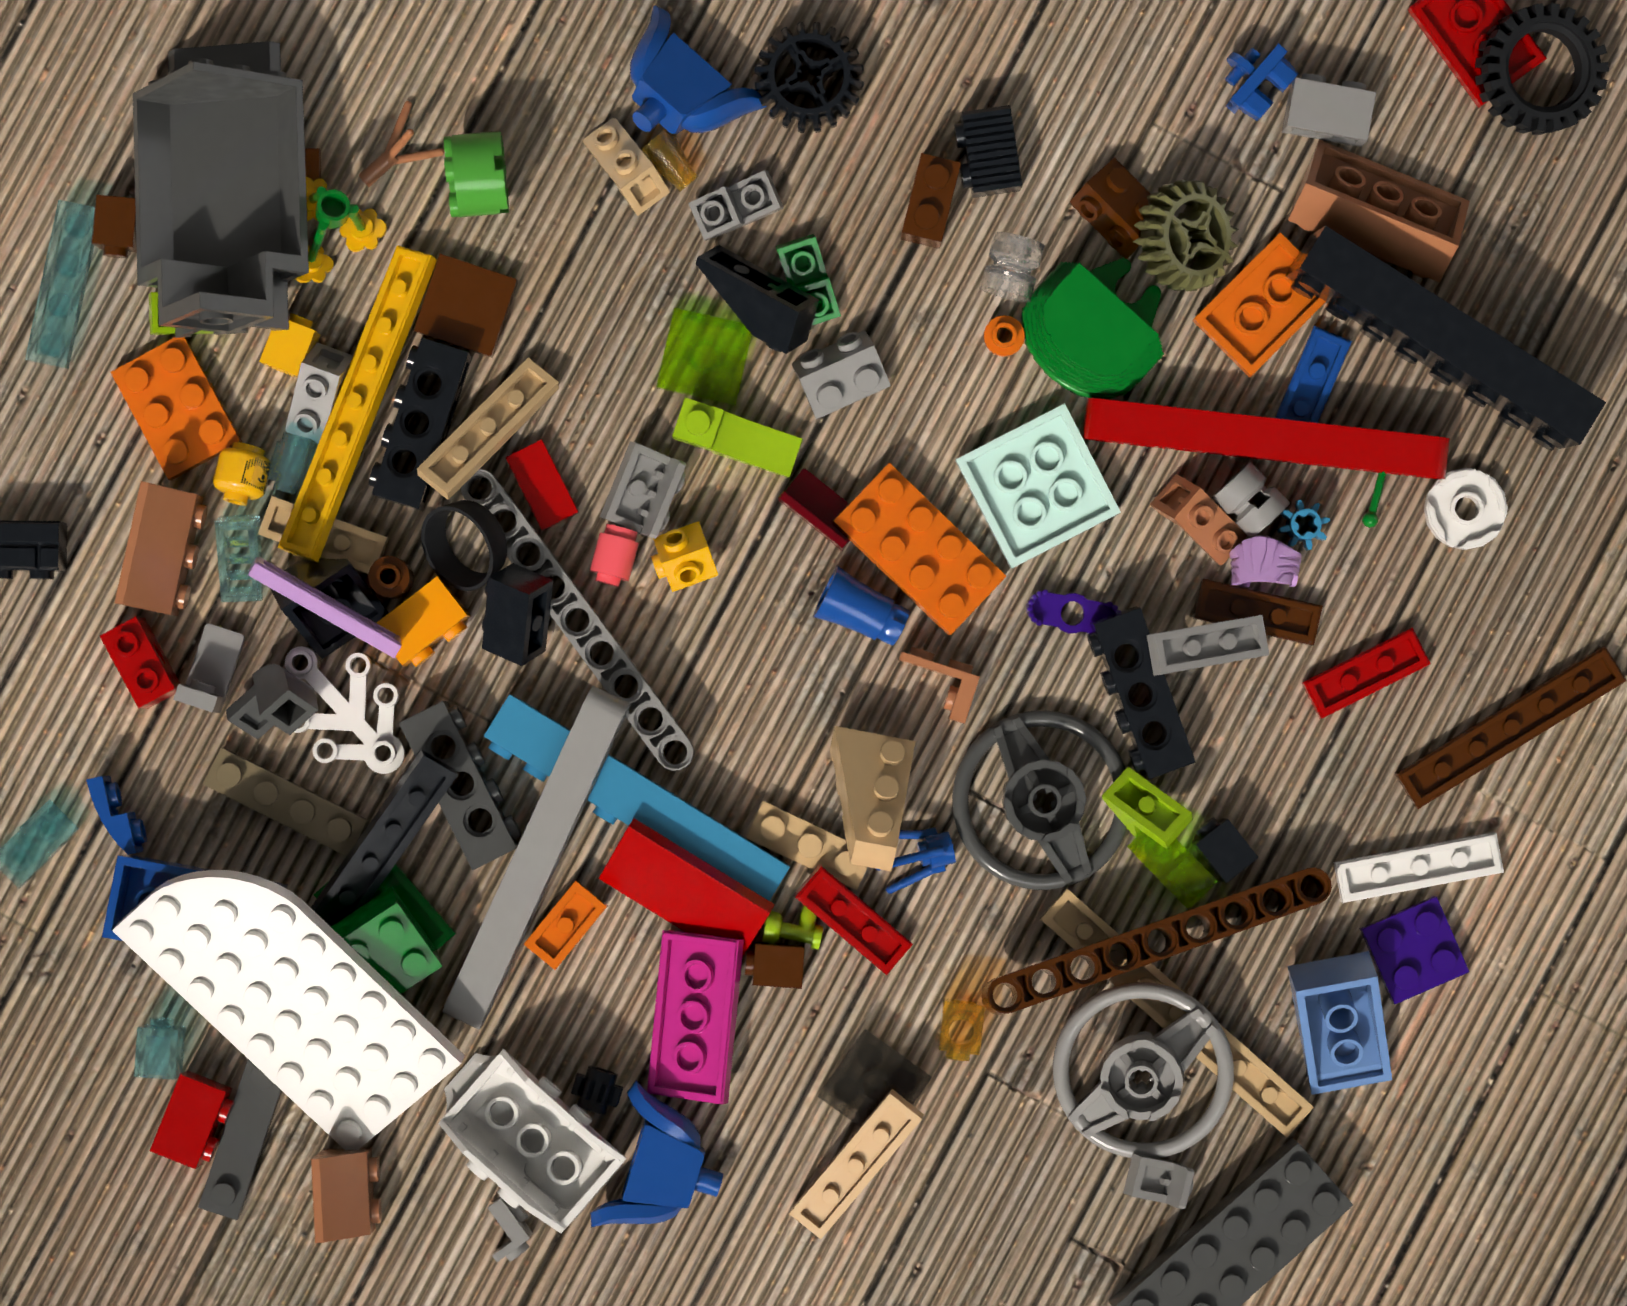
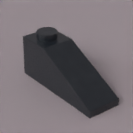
(763, 302)

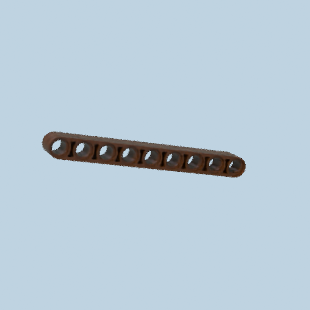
(1176, 937)

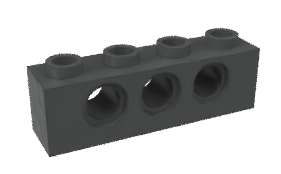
(478, 847)

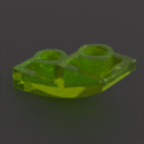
(1174, 868)

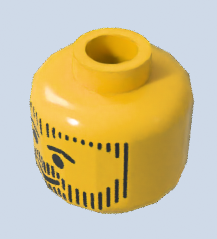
(242, 473)

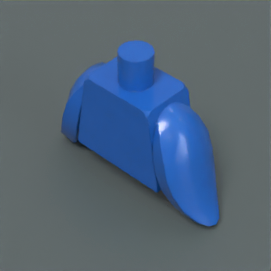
(680, 86)
(662, 1168)

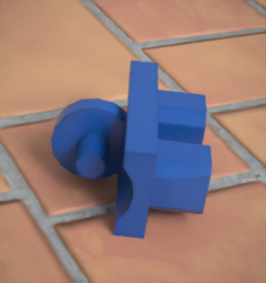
(1273, 68)

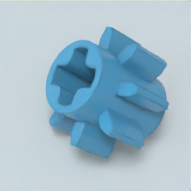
(1314, 523)

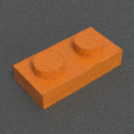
(565, 925)

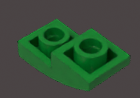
(806, 270)

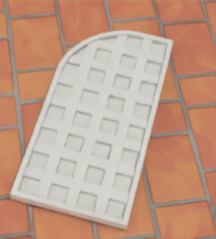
(291, 998)

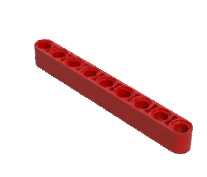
(1266, 438)

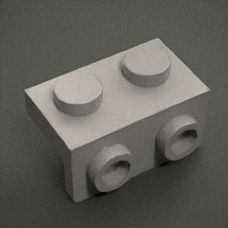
(841, 373)
(644, 490)

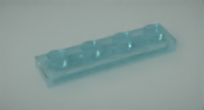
(62, 286)

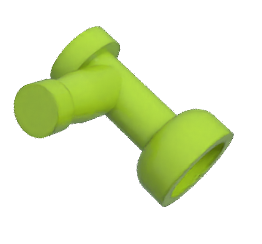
(805, 932)

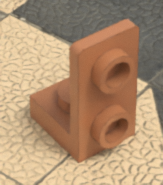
(1199, 518)
(958, 698)

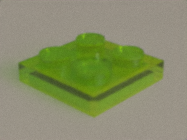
(704, 357)

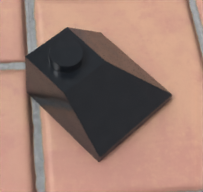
(339, 581)

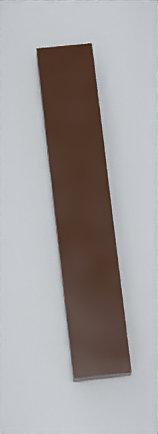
(1510, 727)

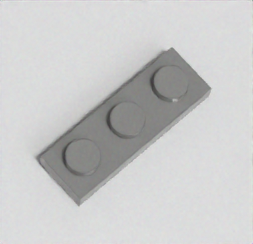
(1207, 645)

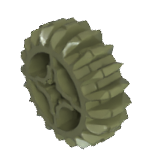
(1174, 240)

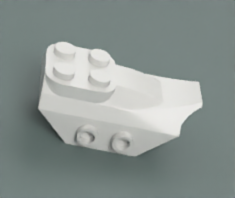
(527, 1139)

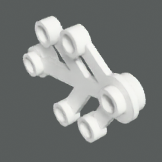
(351, 714)

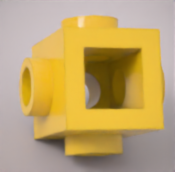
(683, 557)

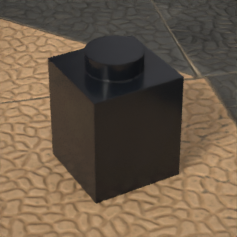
(1223, 848)

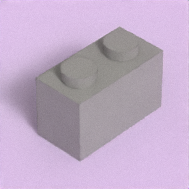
(1329, 110)

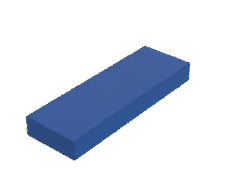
(1313, 376)

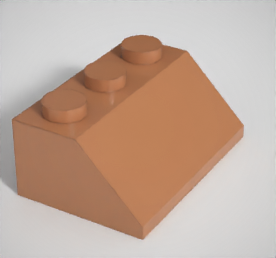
(161, 549)

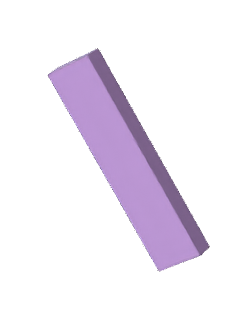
(325, 606)

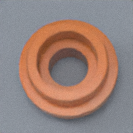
(997, 347)

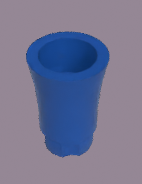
(860, 608)

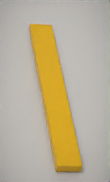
(357, 403)

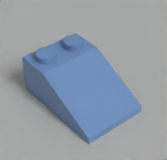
(1340, 1022)

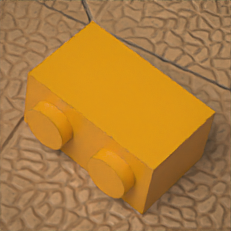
(426, 620)

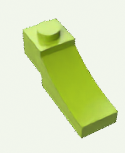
(736, 438)

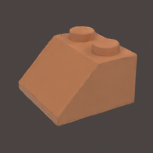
(345, 1194)

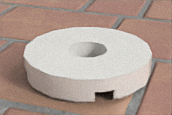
(1441, 512)

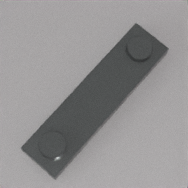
(241, 1144)

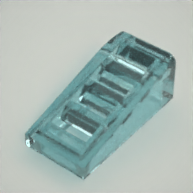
(223, 542)

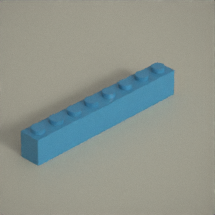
(628, 795)

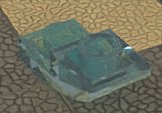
(35, 843)

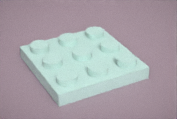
(1037, 486)

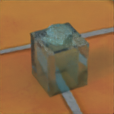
(159, 1049)

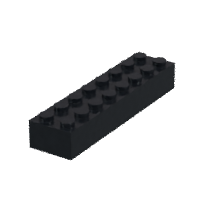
(1444, 340)

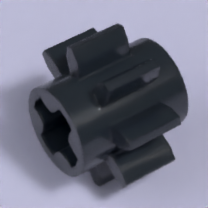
(597, 1090)

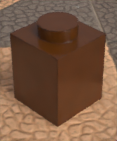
(115, 225)
(776, 965)

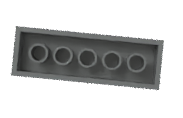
(1243, 1236)

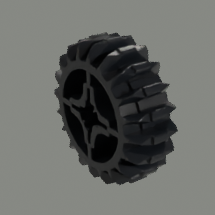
(792, 87)

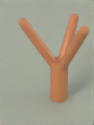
(394, 146)

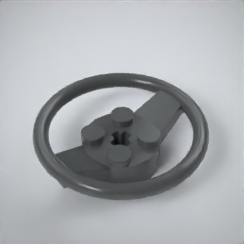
(1028, 772)

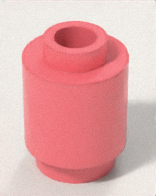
(614, 555)

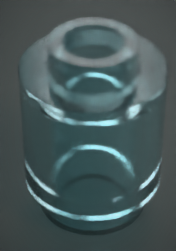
(291, 462)

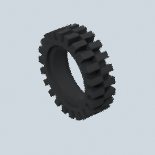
(1586, 62)

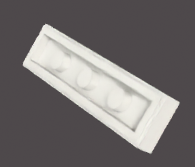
(1418, 867)

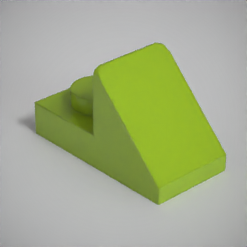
(1146, 808)

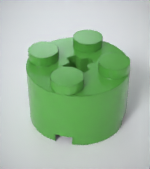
(476, 174)

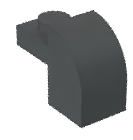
(273, 700)

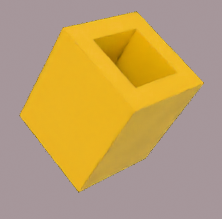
(289, 347)

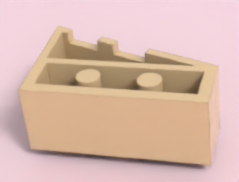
(872, 791)

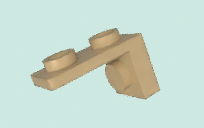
(626, 166)

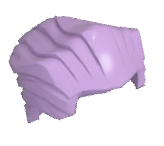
(1264, 561)

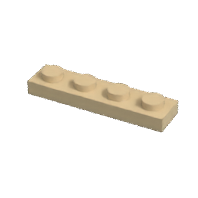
(488, 428)
(856, 1164)

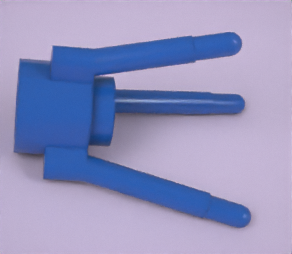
(933, 851)

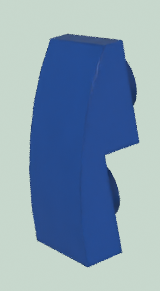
(123, 828)

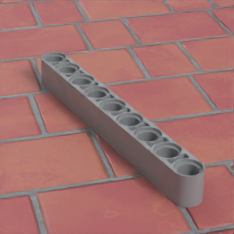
(596, 632)
(536, 857)

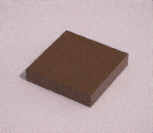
(466, 305)

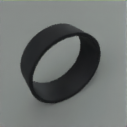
(443, 559)

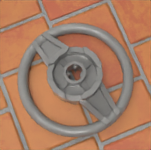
(1161, 1055)

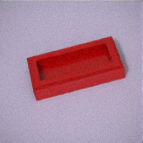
(542, 485)

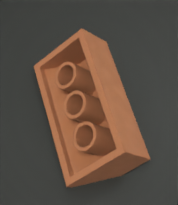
(1380, 210)

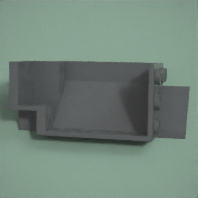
(221, 188)

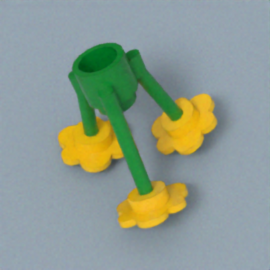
(332, 210)

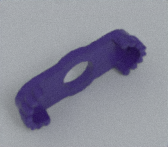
(1046, 610)

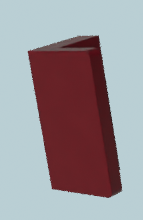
(816, 506)

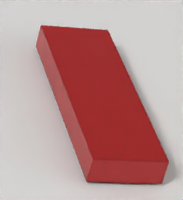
(1366, 673)
(852, 919)

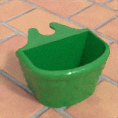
(1088, 334)

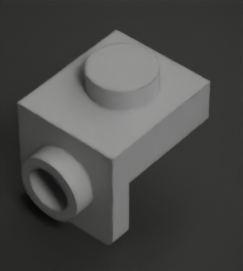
(1159, 1180)
(514, 1226)

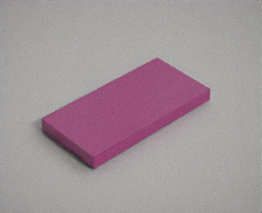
(695, 1016)

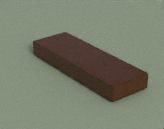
(1281, 615)

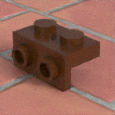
(1112, 205)

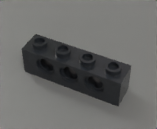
(452, 368)
(1172, 749)

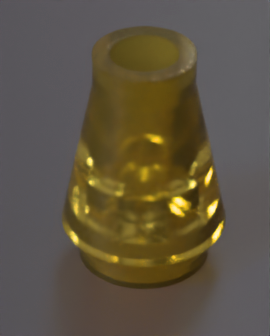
(670, 160)

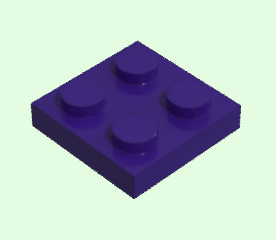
(1414, 950)

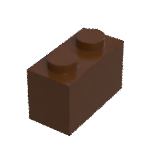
(930, 200)

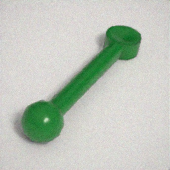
(1370, 518)

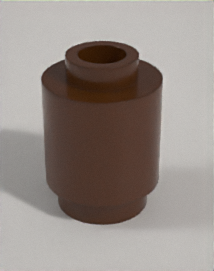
(404, 577)

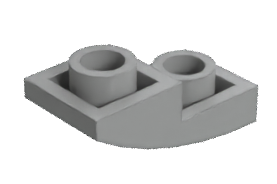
(736, 205)

